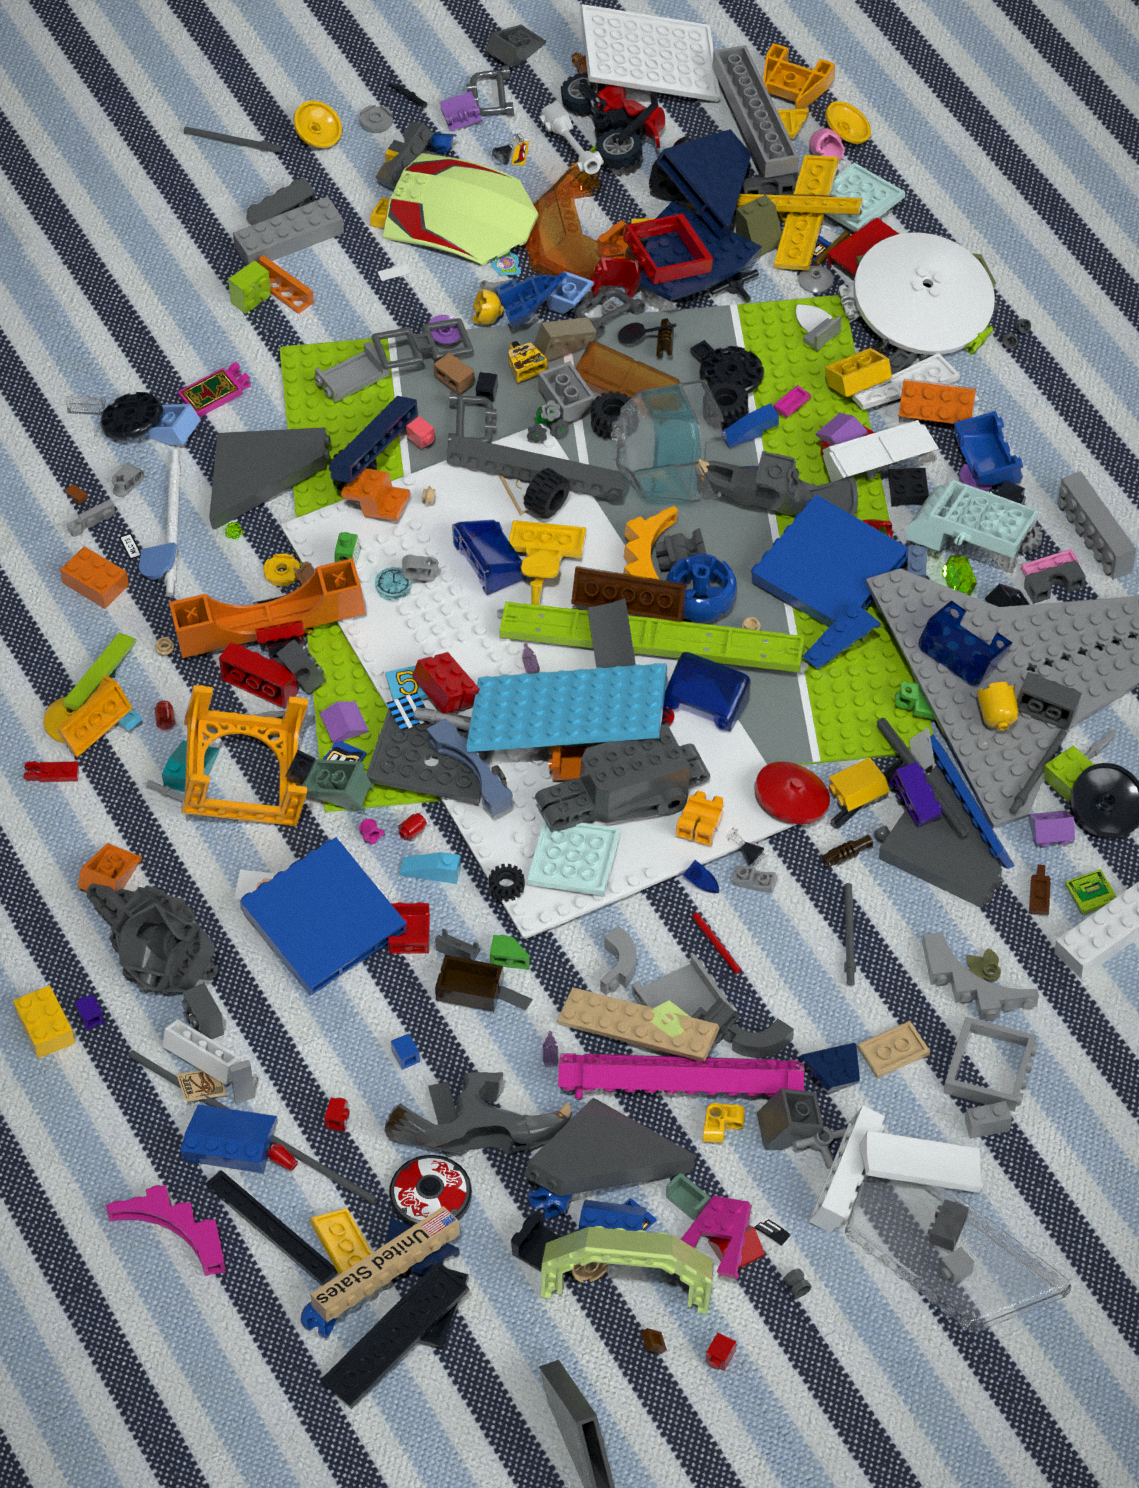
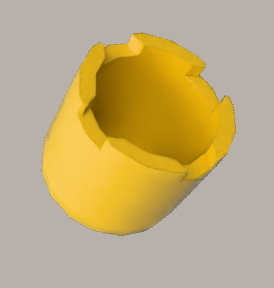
(998, 705)

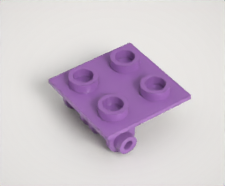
(460, 111)

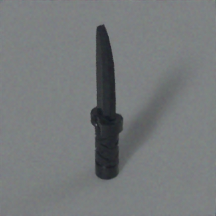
(411, 96)

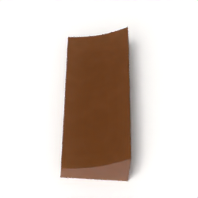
(642, 594)

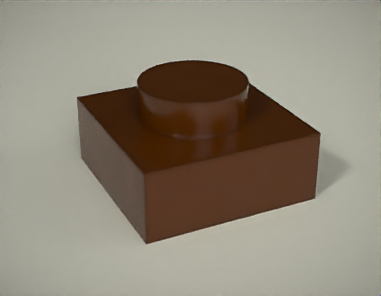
(654, 1341)

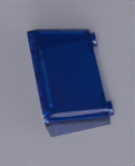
(489, 552)
(708, 689)

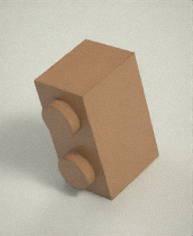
(454, 373)

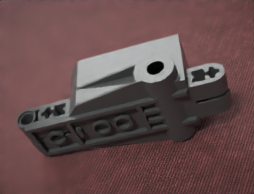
(625, 782)

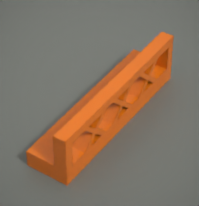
(289, 284)

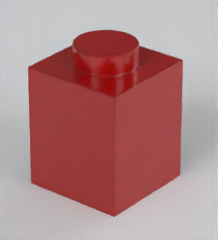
(720, 1352)

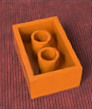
(94, 577)

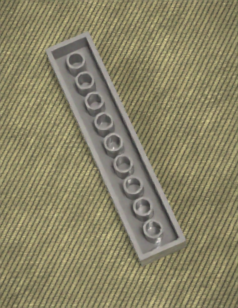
(755, 111)

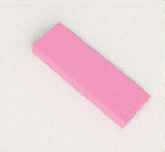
(1049, 561)

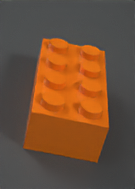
(936, 401)

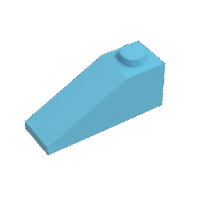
(432, 866)

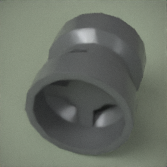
(797, 1283)

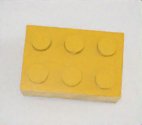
(858, 372)
(43, 1021)

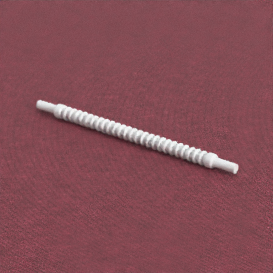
(172, 518)

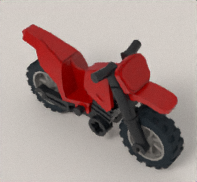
(615, 117)

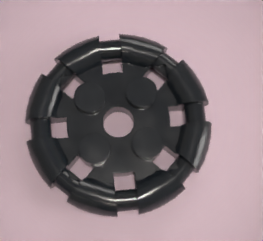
(730, 359)
(146, 414)

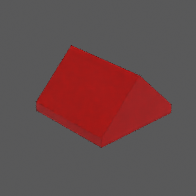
(750, 1251)

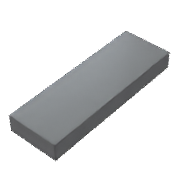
(242, 1081)

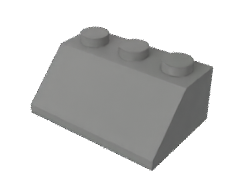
(567, 389)

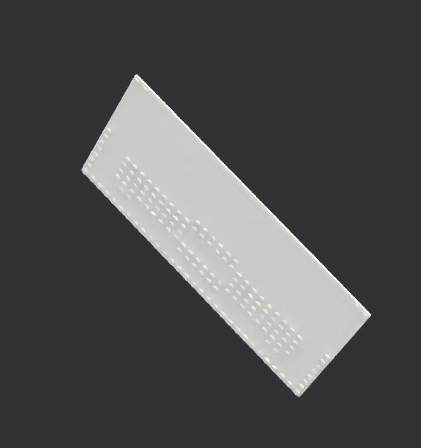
(461, 619)

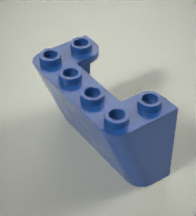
(985, 450)

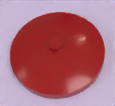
(792, 793)

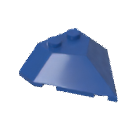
(526, 297)

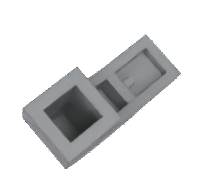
(623, 948)

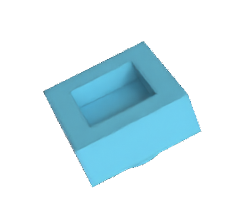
(130, 720)

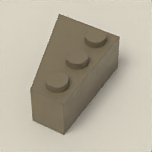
(564, 336)

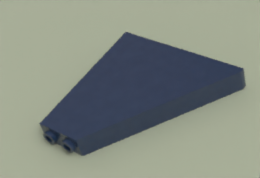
(709, 175)

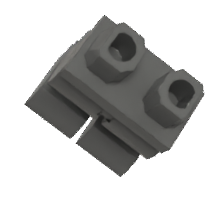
(679, 547)

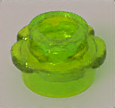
(233, 530)

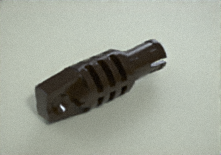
(846, 851)

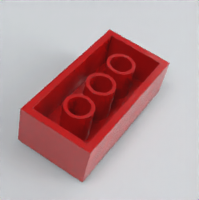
(257, 675)

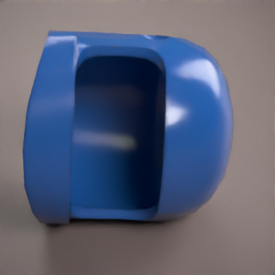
(311, 1318)

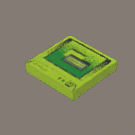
(1090, 891)

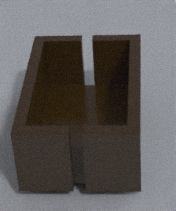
(469, 983)

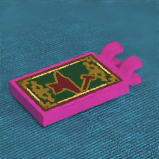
(215, 389)

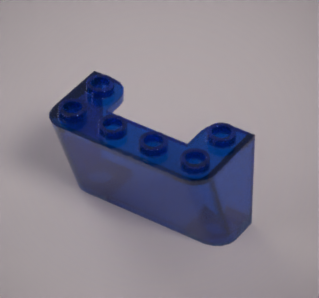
(958, 647)

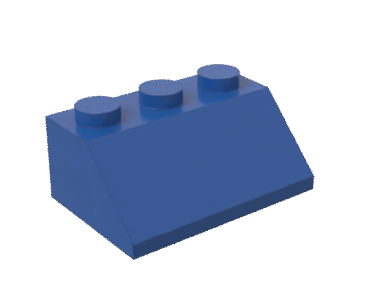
(612, 1216)

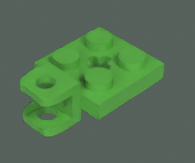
(914, 699)

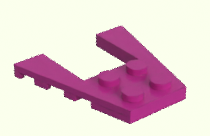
(726, 1220)

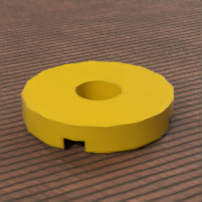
(281, 561)

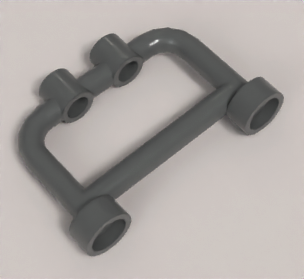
(505, 107)
(636, 306)
(490, 426)

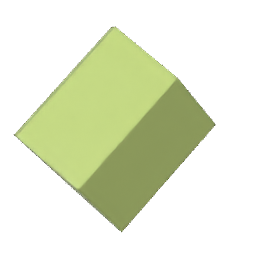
(673, 1027)

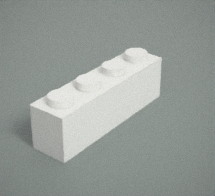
(200, 1051)

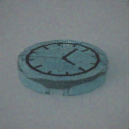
(392, 584)

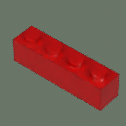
(280, 631)

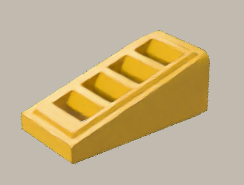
(379, 214)

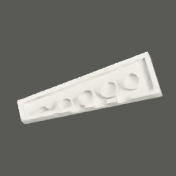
(932, 369)

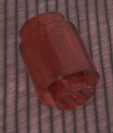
(164, 715)

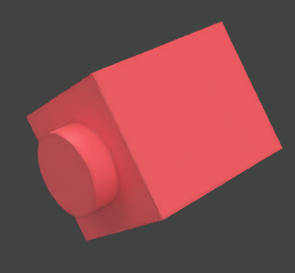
(420, 432)

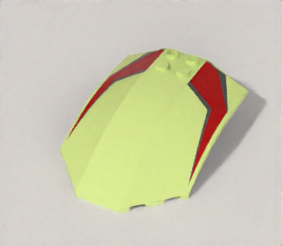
(459, 208)

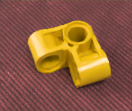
(728, 1118)

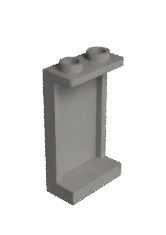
(351, 374)

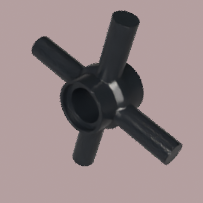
(735, 284)

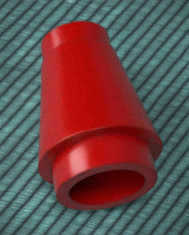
(281, 1156)

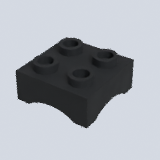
(908, 486)

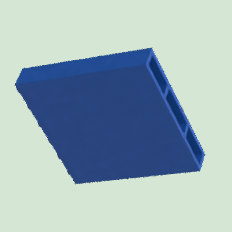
(826, 560)
(322, 915)

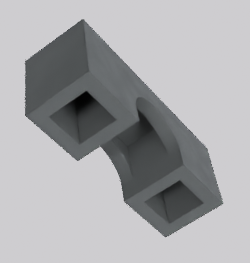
(769, 186)
(1067, 575)
(298, 662)

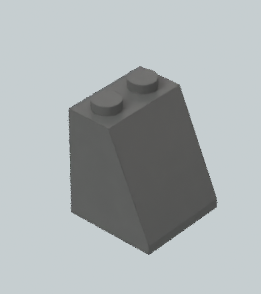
(788, 1118)

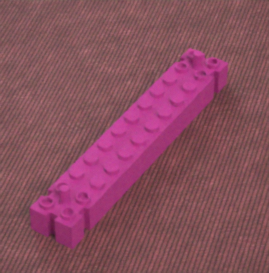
(678, 1074)

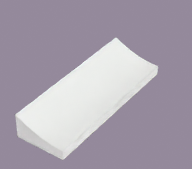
(921, 1161)

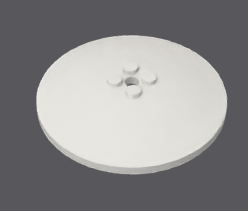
(919, 317)

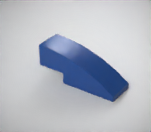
(752, 425)

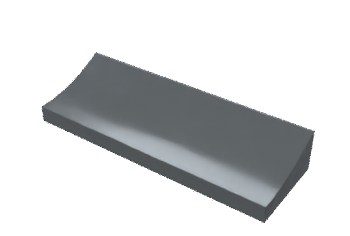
(611, 635)

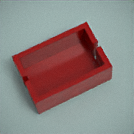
(445, 682)

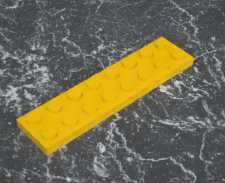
(803, 229)

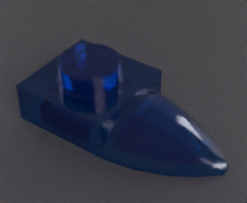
(701, 877)

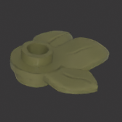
(982, 965)

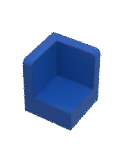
(405, 1051)

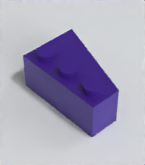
(916, 793)

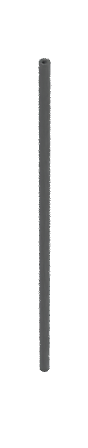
(294, 1152)

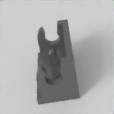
(454, 947)

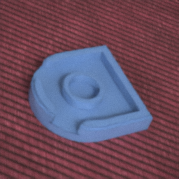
(157, 560)

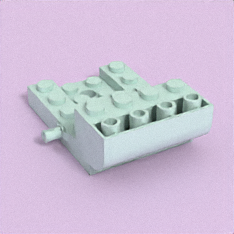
(972, 517)

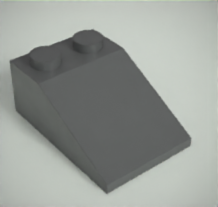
(514, 45)

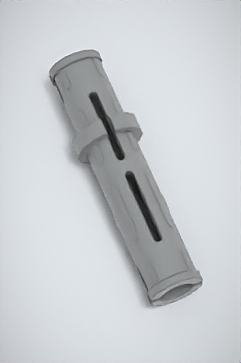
(434, 717)

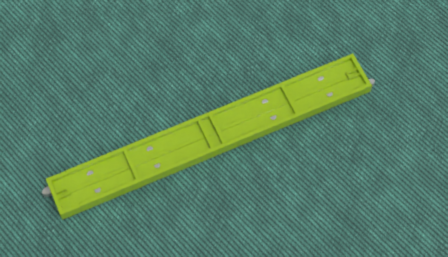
(658, 637)

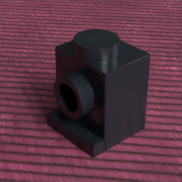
(300, 767)

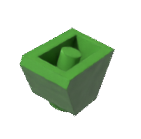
(508, 953)

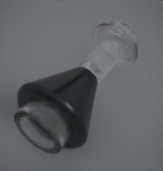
(502, 154)
(753, 853)

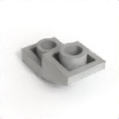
(755, 880)

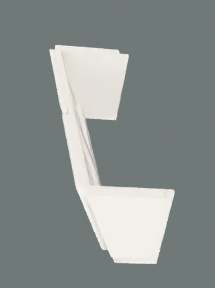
(878, 450)

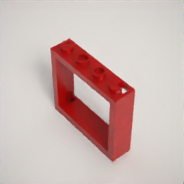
(678, 223)

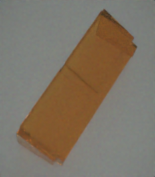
(619, 372)

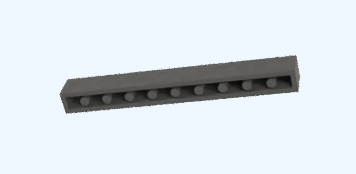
(526, 465)

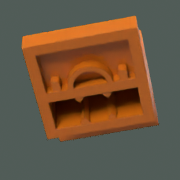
(377, 495)

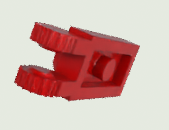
(52, 771)

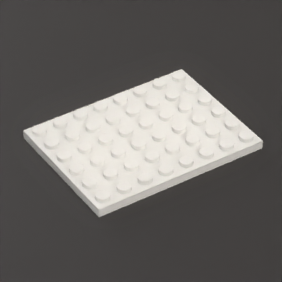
(649, 53)

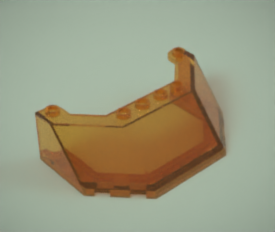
(557, 236)

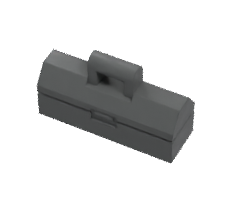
(720, 1014)

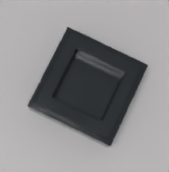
(701, 350)

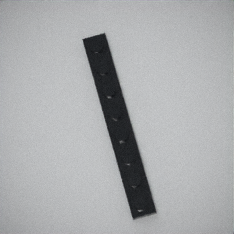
(271, 1227)

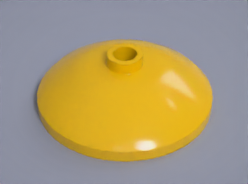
(322, 119)
(848, 122)
(54, 717)

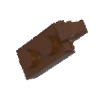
(1039, 892)

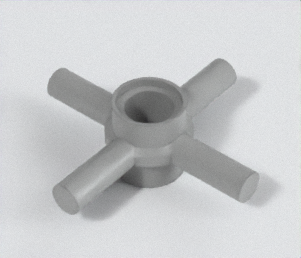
(816, 1144)

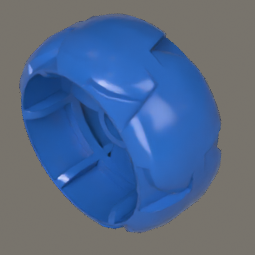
(703, 569)

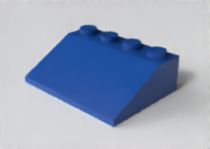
(228, 1138)

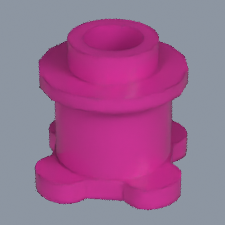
(370, 831)

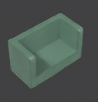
(686, 1196)

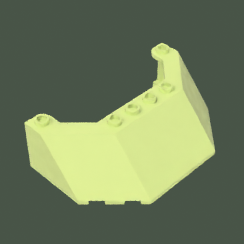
(631, 1249)

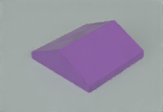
(841, 429)
(343, 721)

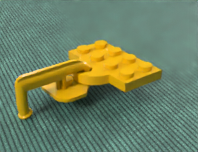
(544, 549)

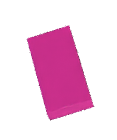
(792, 401)

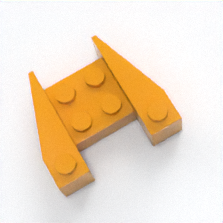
(795, 81)

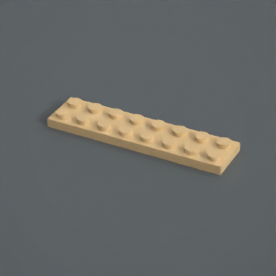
(632, 1024)

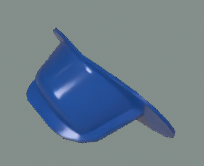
(441, 142)

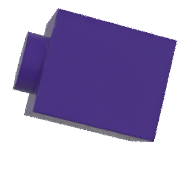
(89, 1012)

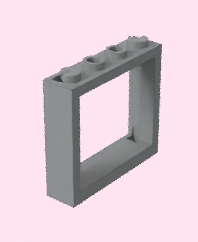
(982, 1094)

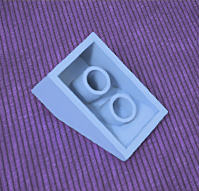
(175, 424)

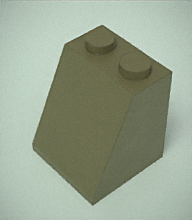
(760, 224)

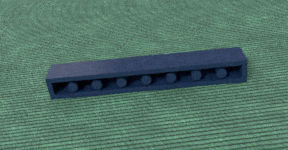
(373, 439)

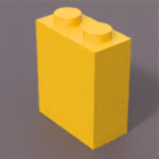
(858, 784)

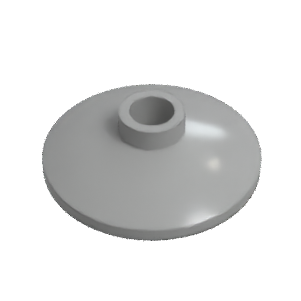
(816, 280)

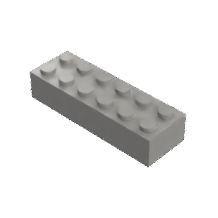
(289, 231)
(1096, 525)

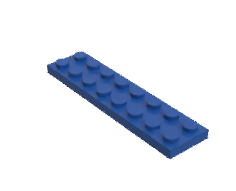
(970, 804)

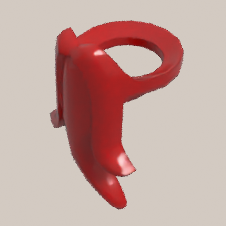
(880, 523)

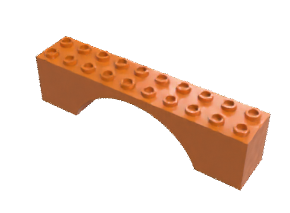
(325, 597)

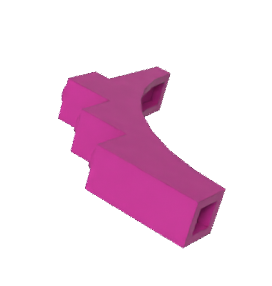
(179, 1219)

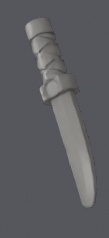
(1095, 750)
(165, 790)

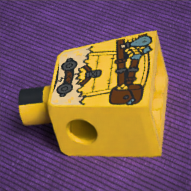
(525, 361)

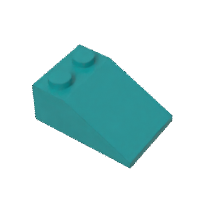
(175, 768)

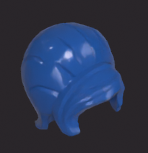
(548, 1200)

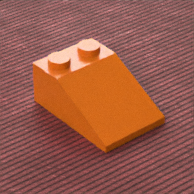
(109, 867)

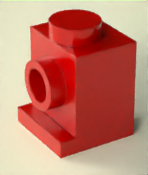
(337, 1114)

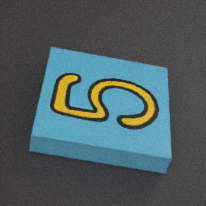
(402, 683)

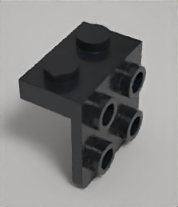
(531, 1241)

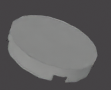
(376, 119)

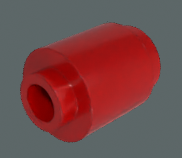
(412, 826)

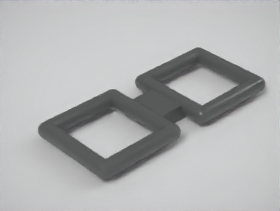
(421, 343)

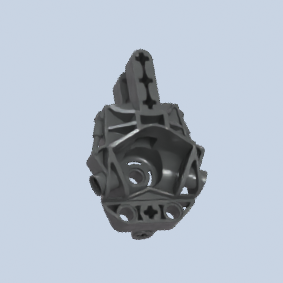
(142, 932)

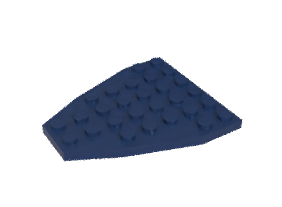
(729, 254)

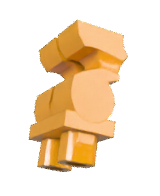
(705, 814)

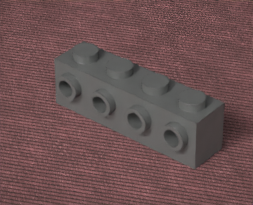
(284, 200)

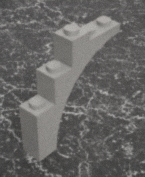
(966, 986)

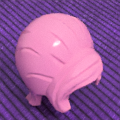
(826, 143)

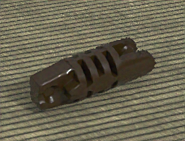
(665, 339)

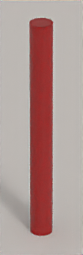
(716, 943)

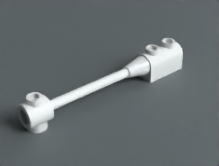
(557, 120)

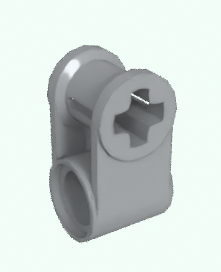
(126, 479)
(418, 567)

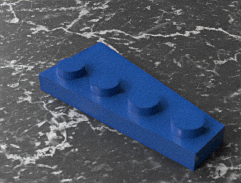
(844, 631)

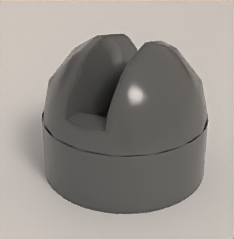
(1025, 322)
(1014, 340)
(881, 833)

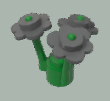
(546, 414)

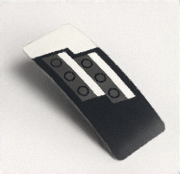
(770, 1229)

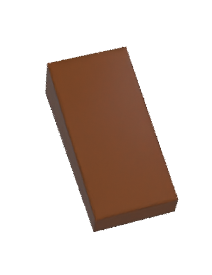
(76, 494)

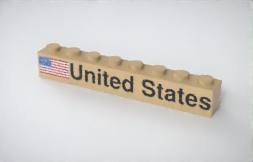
(385, 1264)

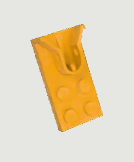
(95, 716)

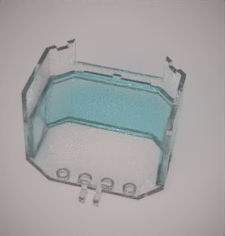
(662, 438)

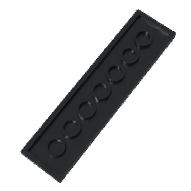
(394, 1335)

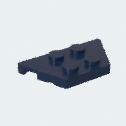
(834, 1066)
(447, 1250)

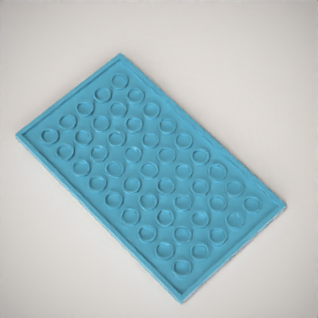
(568, 707)

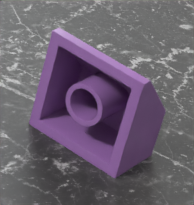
(1052, 827)

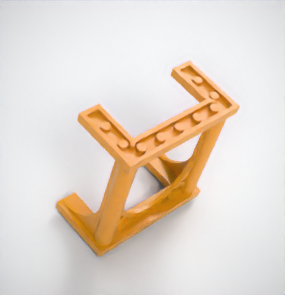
(196, 784)

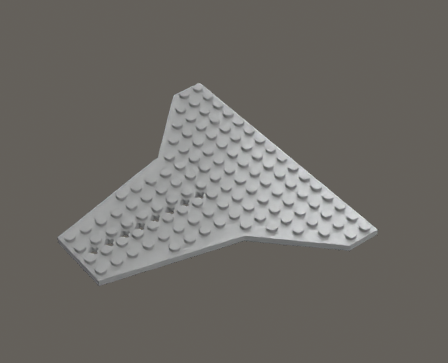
(1004, 760)

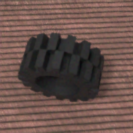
(506, 891)

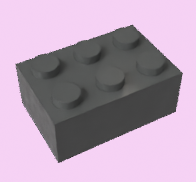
(1048, 700)

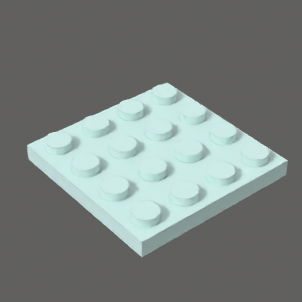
(875, 192)
(574, 858)

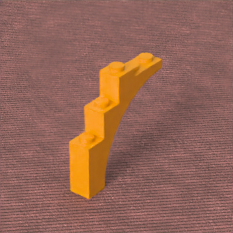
(642, 537)

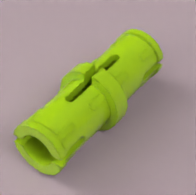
(979, 340)

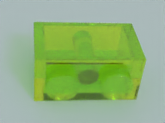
(959, 574)

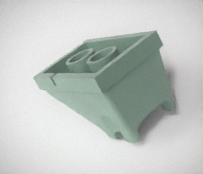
(338, 783)

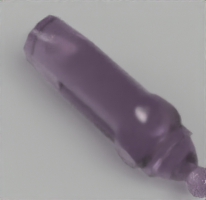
(530, 660)
(550, 1051)

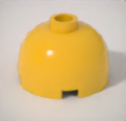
(487, 307)

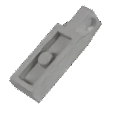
(92, 517)

